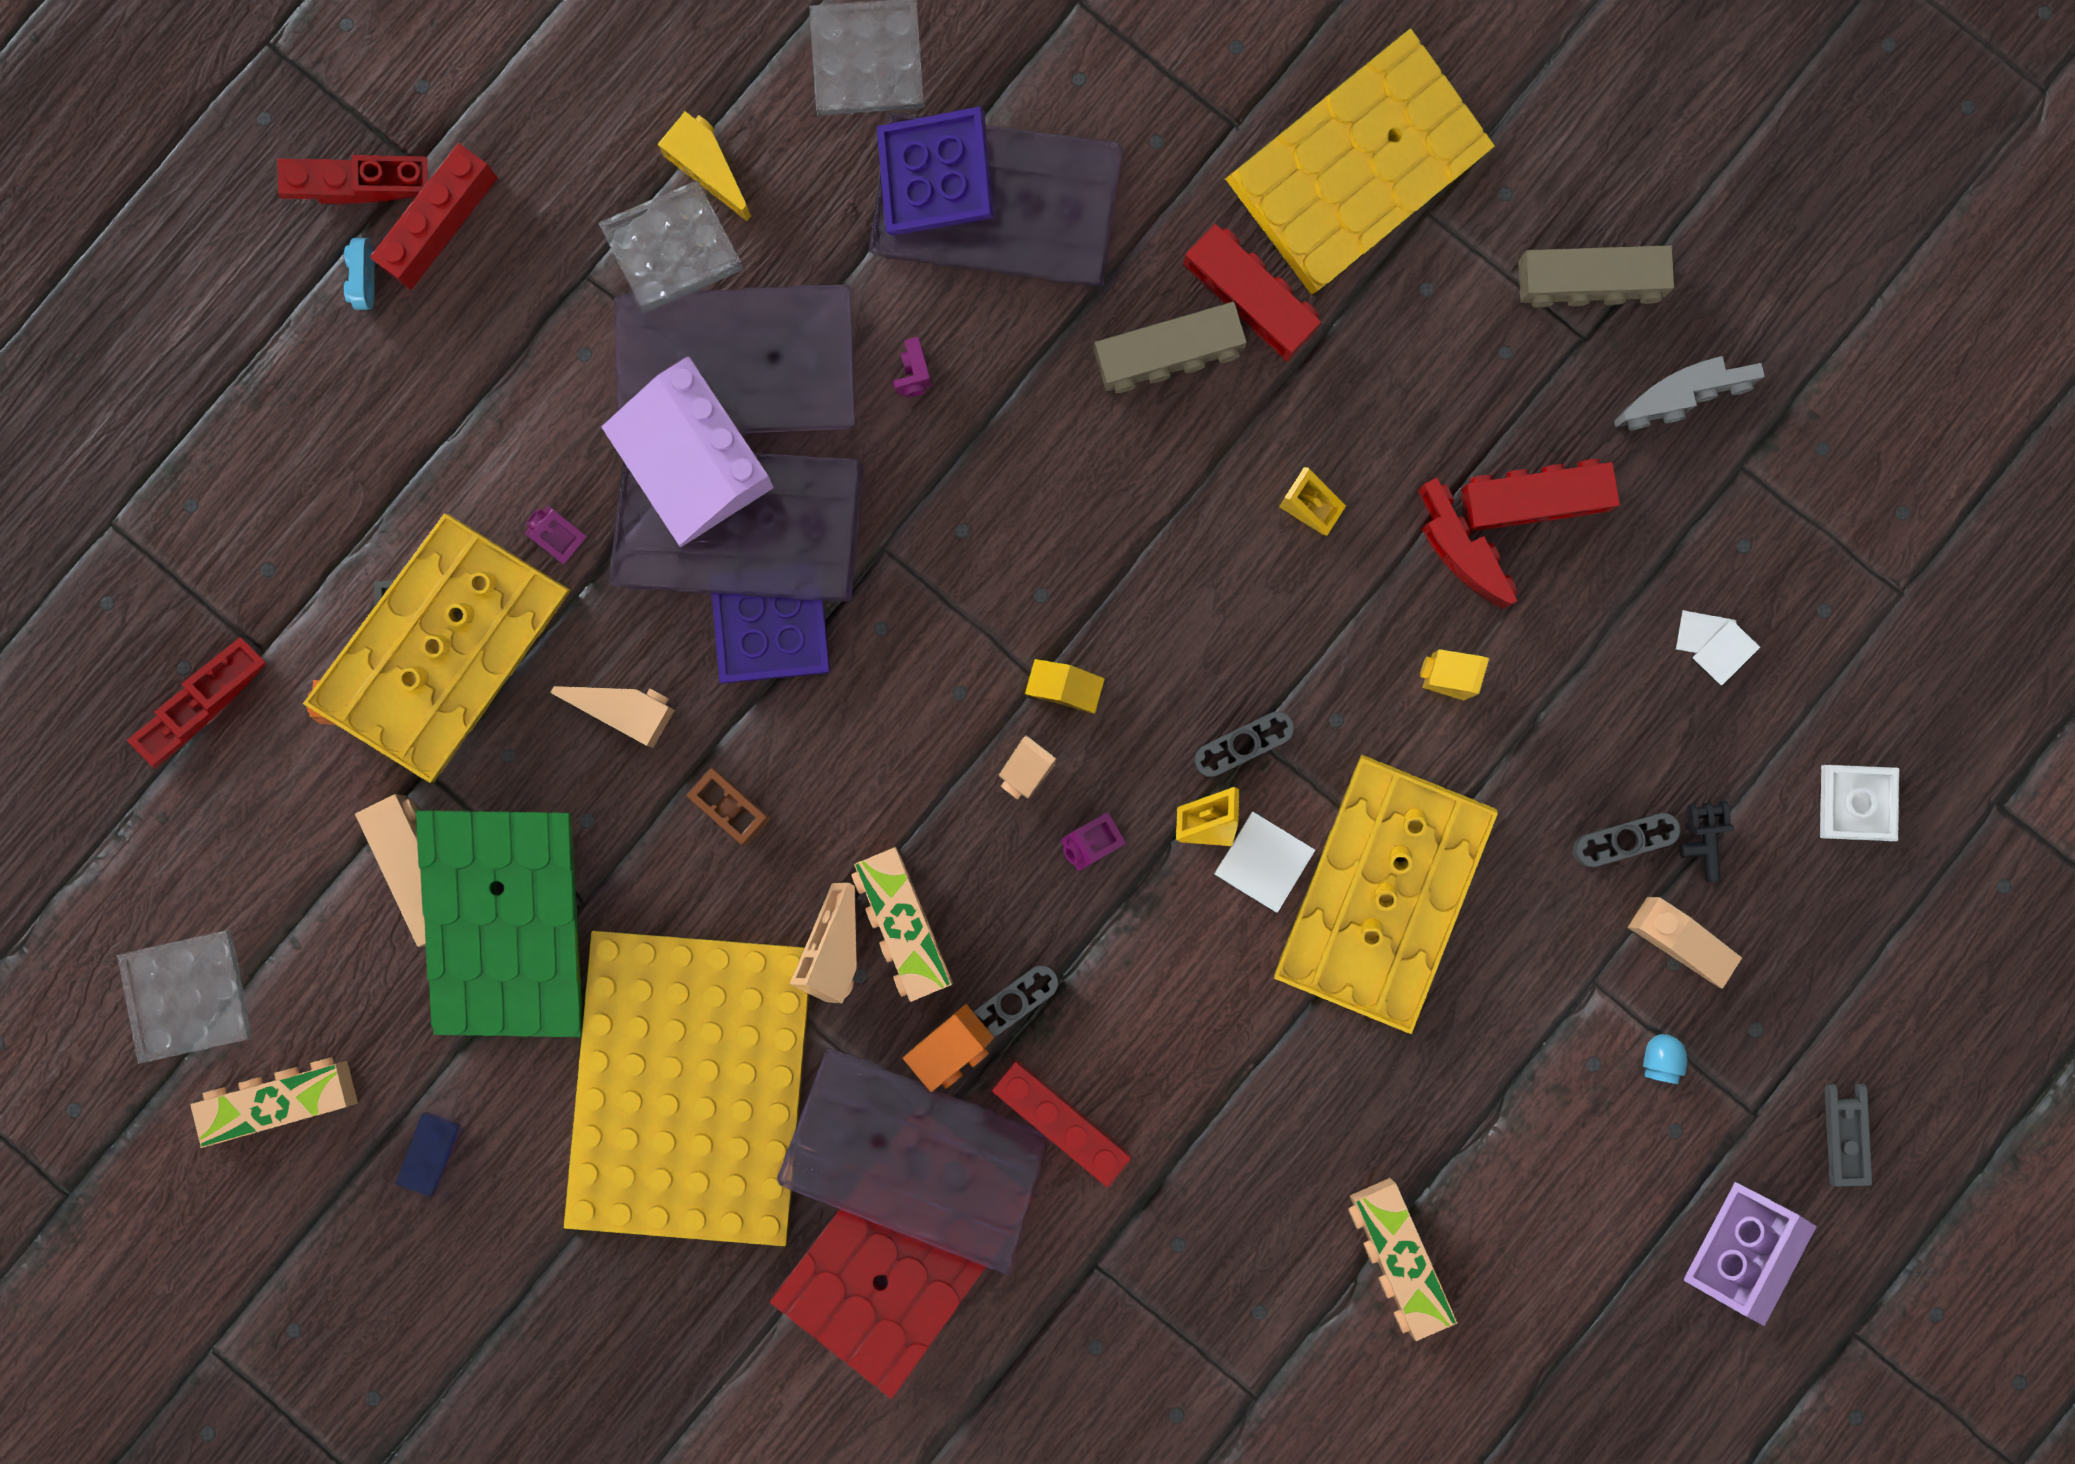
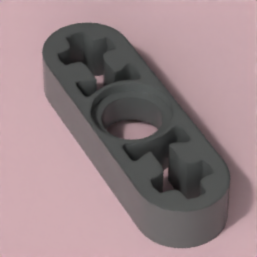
(1263, 723)
(1648, 823)
(1028, 980)

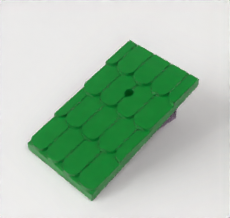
(500, 923)

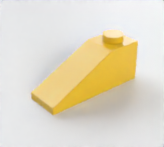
(696, 152)

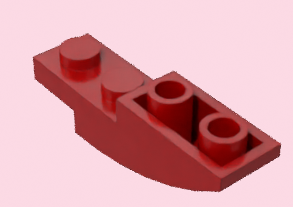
(352, 181)
(1471, 562)

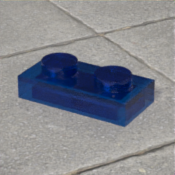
(427, 1154)

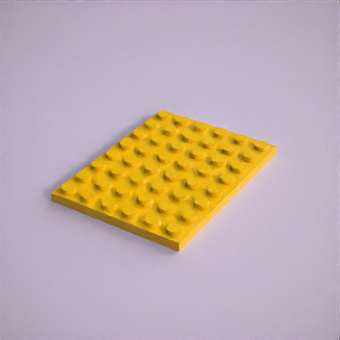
(686, 1088)

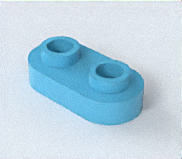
(361, 283)

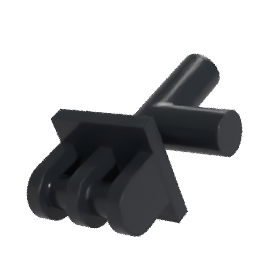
(1708, 829)

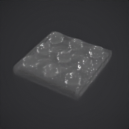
(866, 57)
(670, 246)
(184, 996)

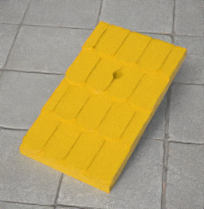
(1360, 162)
(416, 672)
(1378, 924)

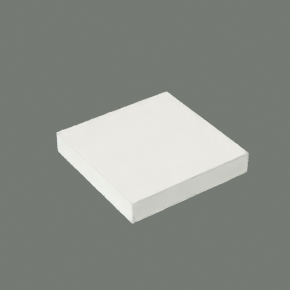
(1859, 803)
(1264, 862)

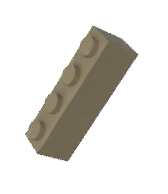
(1596, 275)
(1170, 347)

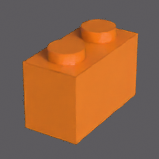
(949, 1048)

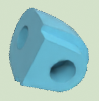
(1665, 1059)

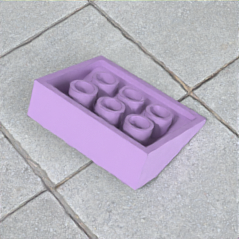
(686, 452)

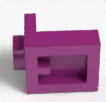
(913, 363)
(554, 533)
(1092, 842)

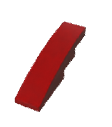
(197, 703)

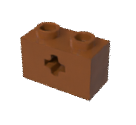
(729, 807)

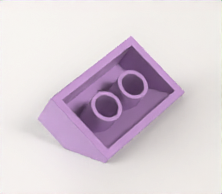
(1750, 1253)

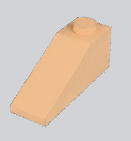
(626, 710)
(1026, 769)
(1685, 940)
(830, 953)

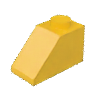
(1454, 673)

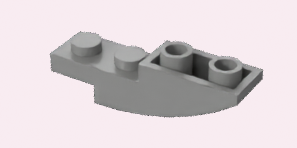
(1677, 393)

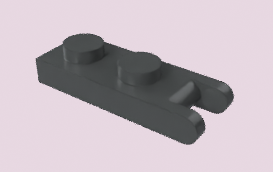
(1848, 1137)

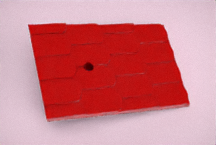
(870, 1321)

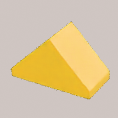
(1313, 502)
(1065, 685)
(1209, 819)

